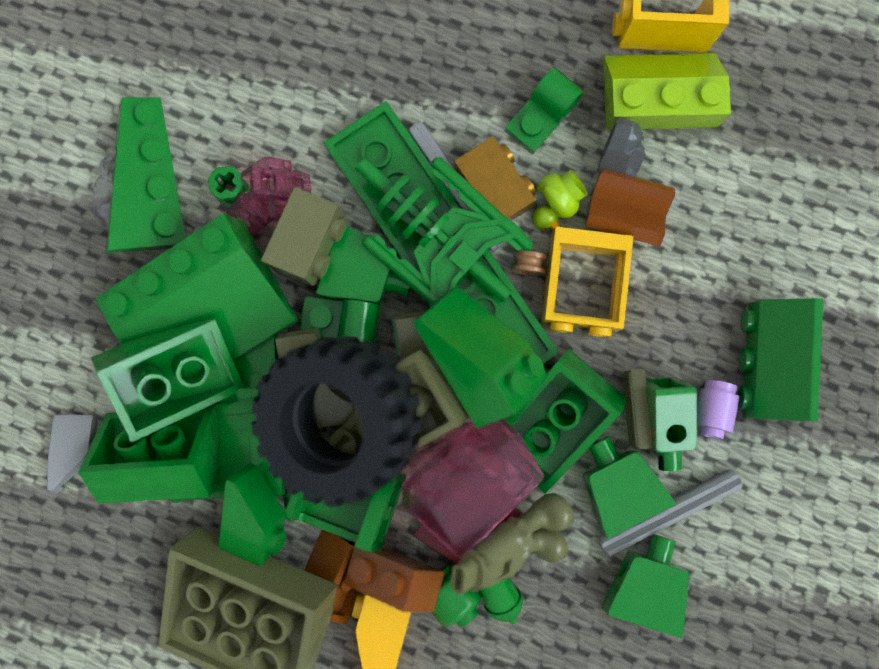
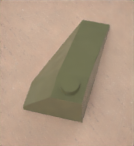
(439, 406)

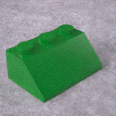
(781, 359)
(160, 466)

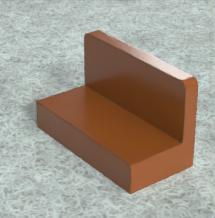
(629, 206)
(331, 562)

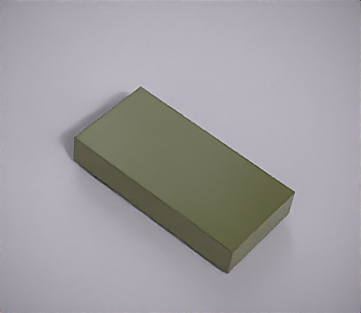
(637, 409)

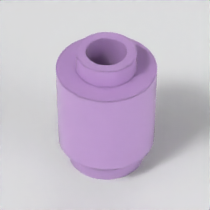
(717, 409)

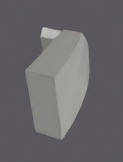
(68, 446)

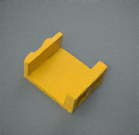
(670, 30)

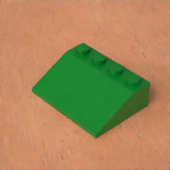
(202, 278)

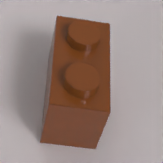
(395, 579)

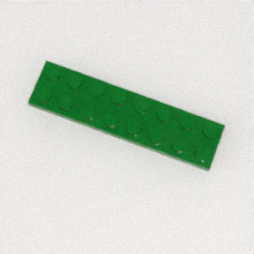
(394, 152)

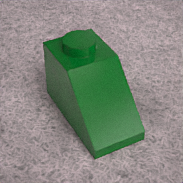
(251, 517)

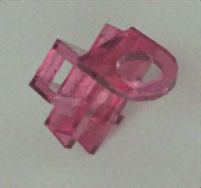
(259, 201)

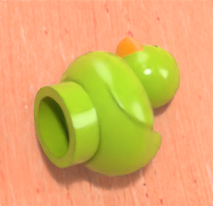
(563, 197)

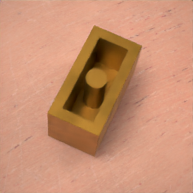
(492, 174)

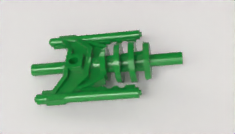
(448, 243)

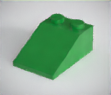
(480, 357)
(167, 376)
(566, 416)

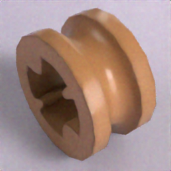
(529, 263)

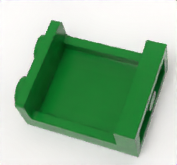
(361, 522)

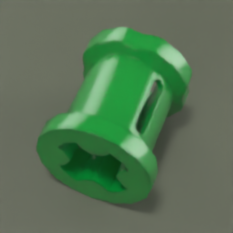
(228, 176)

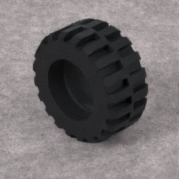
(296, 446)

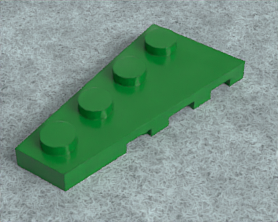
(144, 189)

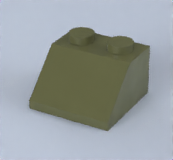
(305, 237)

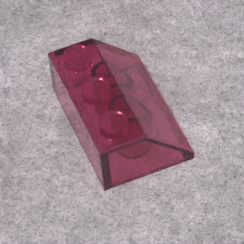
(472, 484)

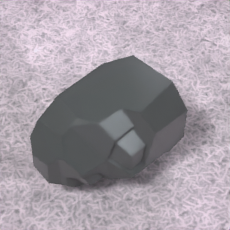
(623, 148)

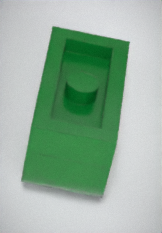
(545, 110)
(342, 318)

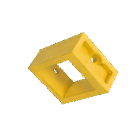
(595, 243)

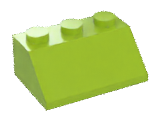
(666, 90)

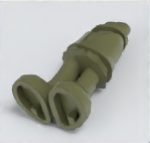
(511, 542)

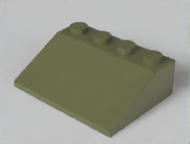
(241, 614)

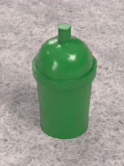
(503, 601)

